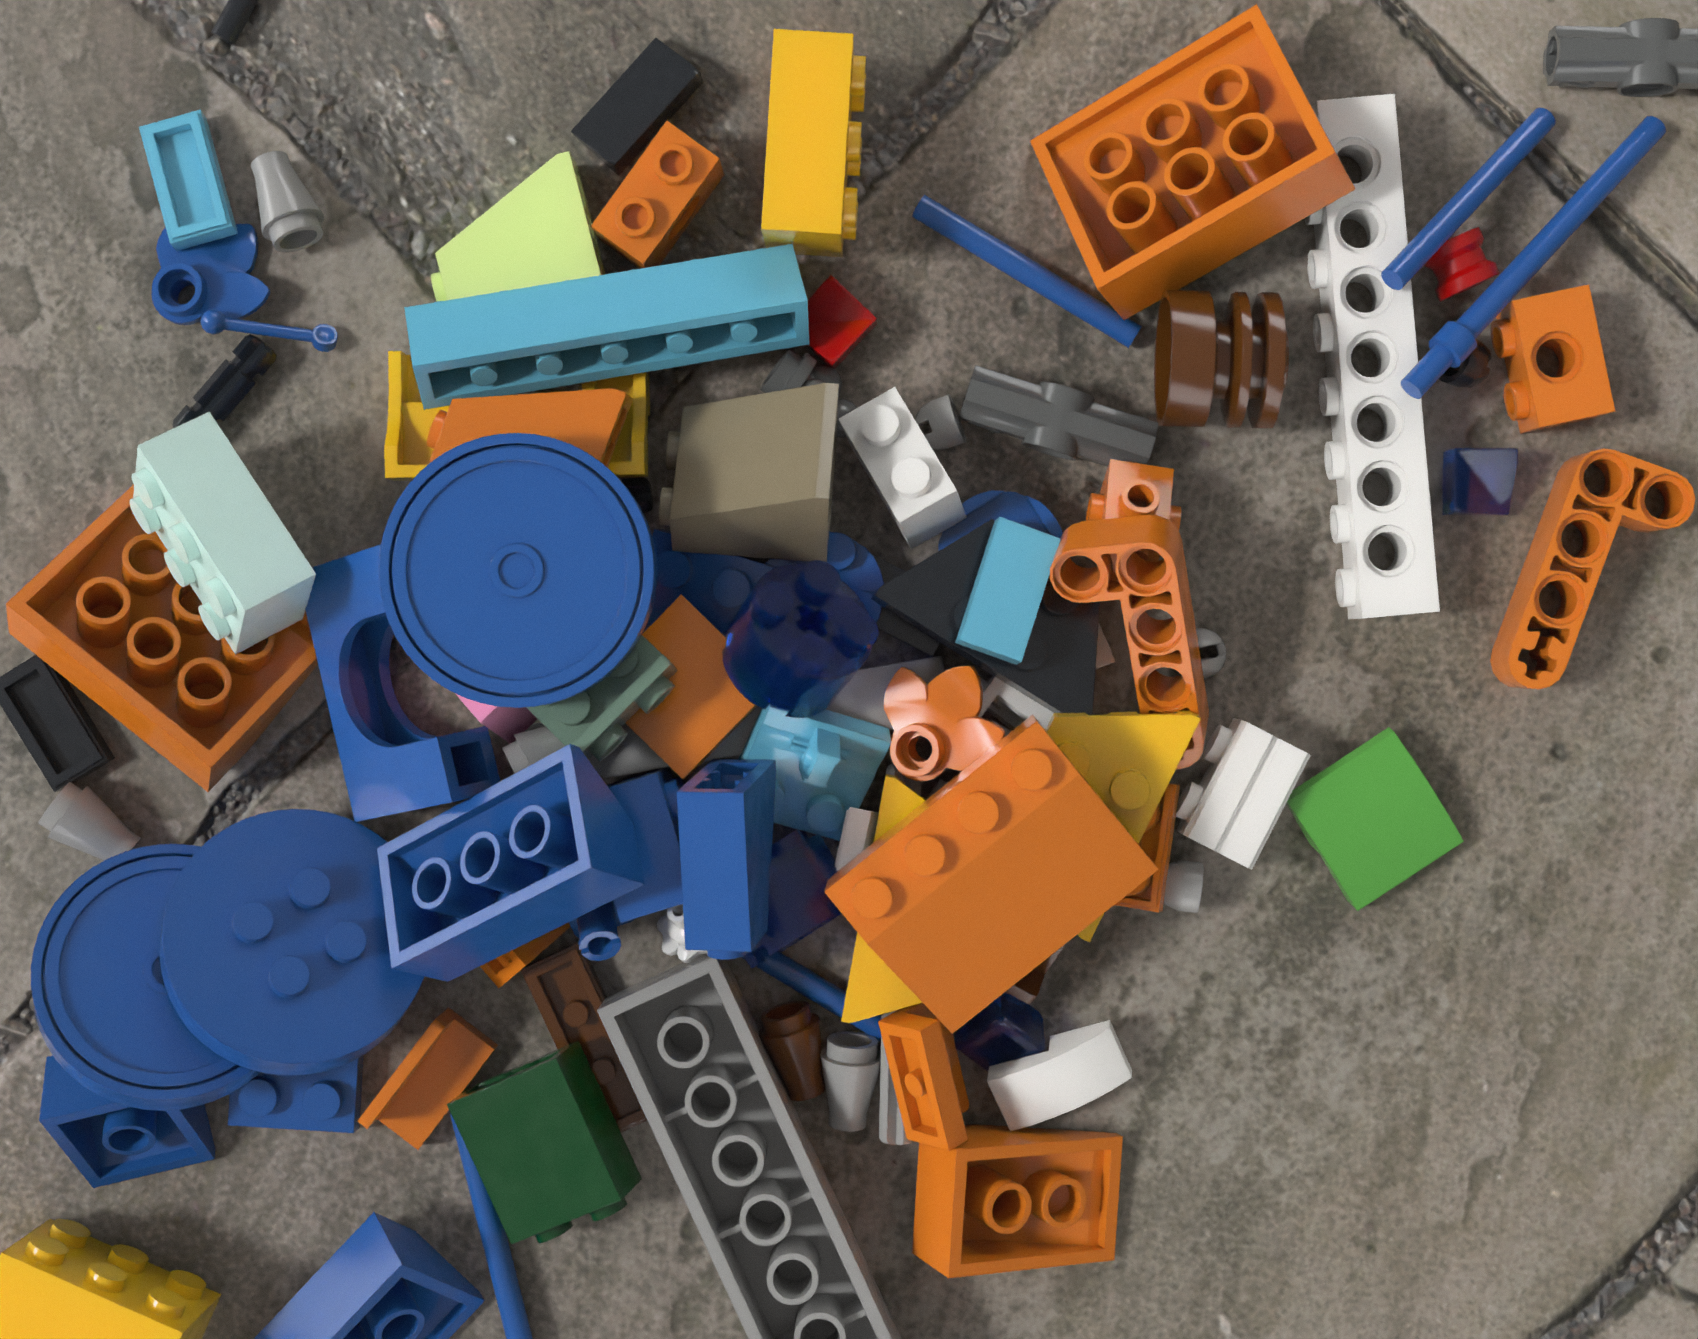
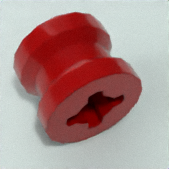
(1461, 264)

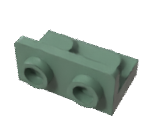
(597, 715)

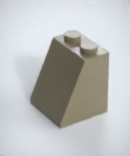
(754, 475)

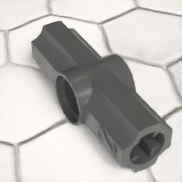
(1637, 57)
(1056, 419)

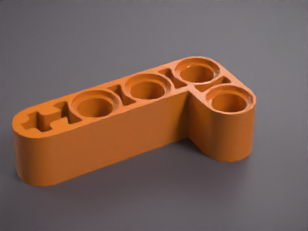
(1576, 577)
(1142, 587)

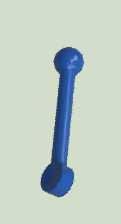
(323, 336)

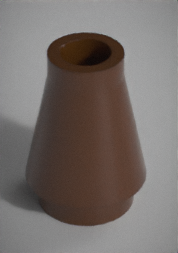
(794, 1046)

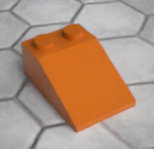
(1017, 1200)

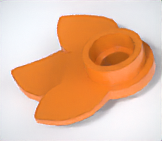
(944, 714)

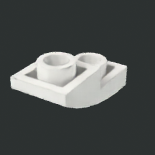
(1072, 1073)

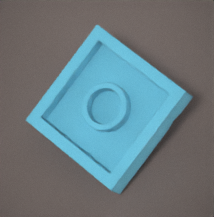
(820, 765)

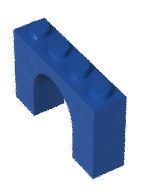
(383, 755)

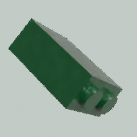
(546, 1145)

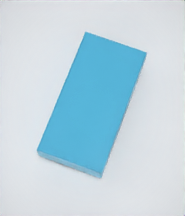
(188, 180)
(1007, 590)

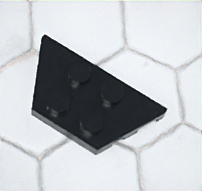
(1062, 644)

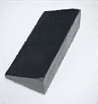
(638, 105)

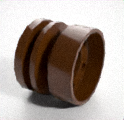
(1227, 360)

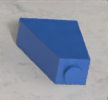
(726, 855)

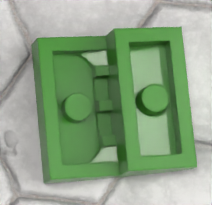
(1373, 819)

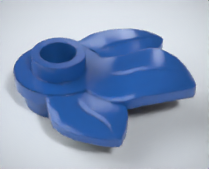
(218, 273)

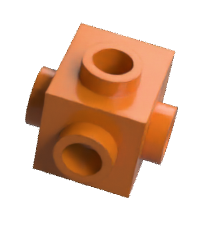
(1135, 491)

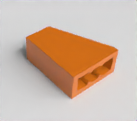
(581, 418)

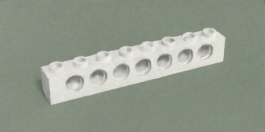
(1368, 133)

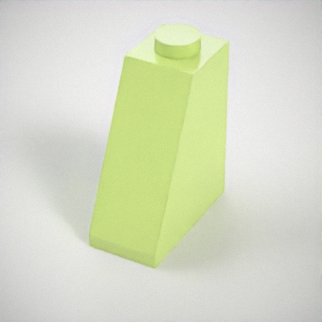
(525, 239)

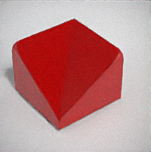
(836, 322)

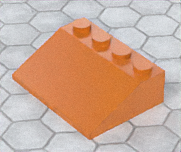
(1190, 164)
(140, 650)
(990, 875)

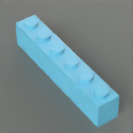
(608, 325)

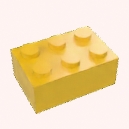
(813, 142)
(80, 1288)

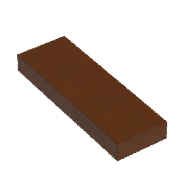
(568, 1001)

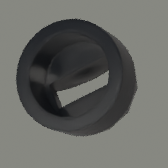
(1473, 370)

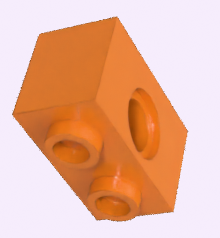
(658, 198)
(1569, 327)

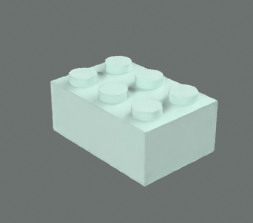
(220, 533)

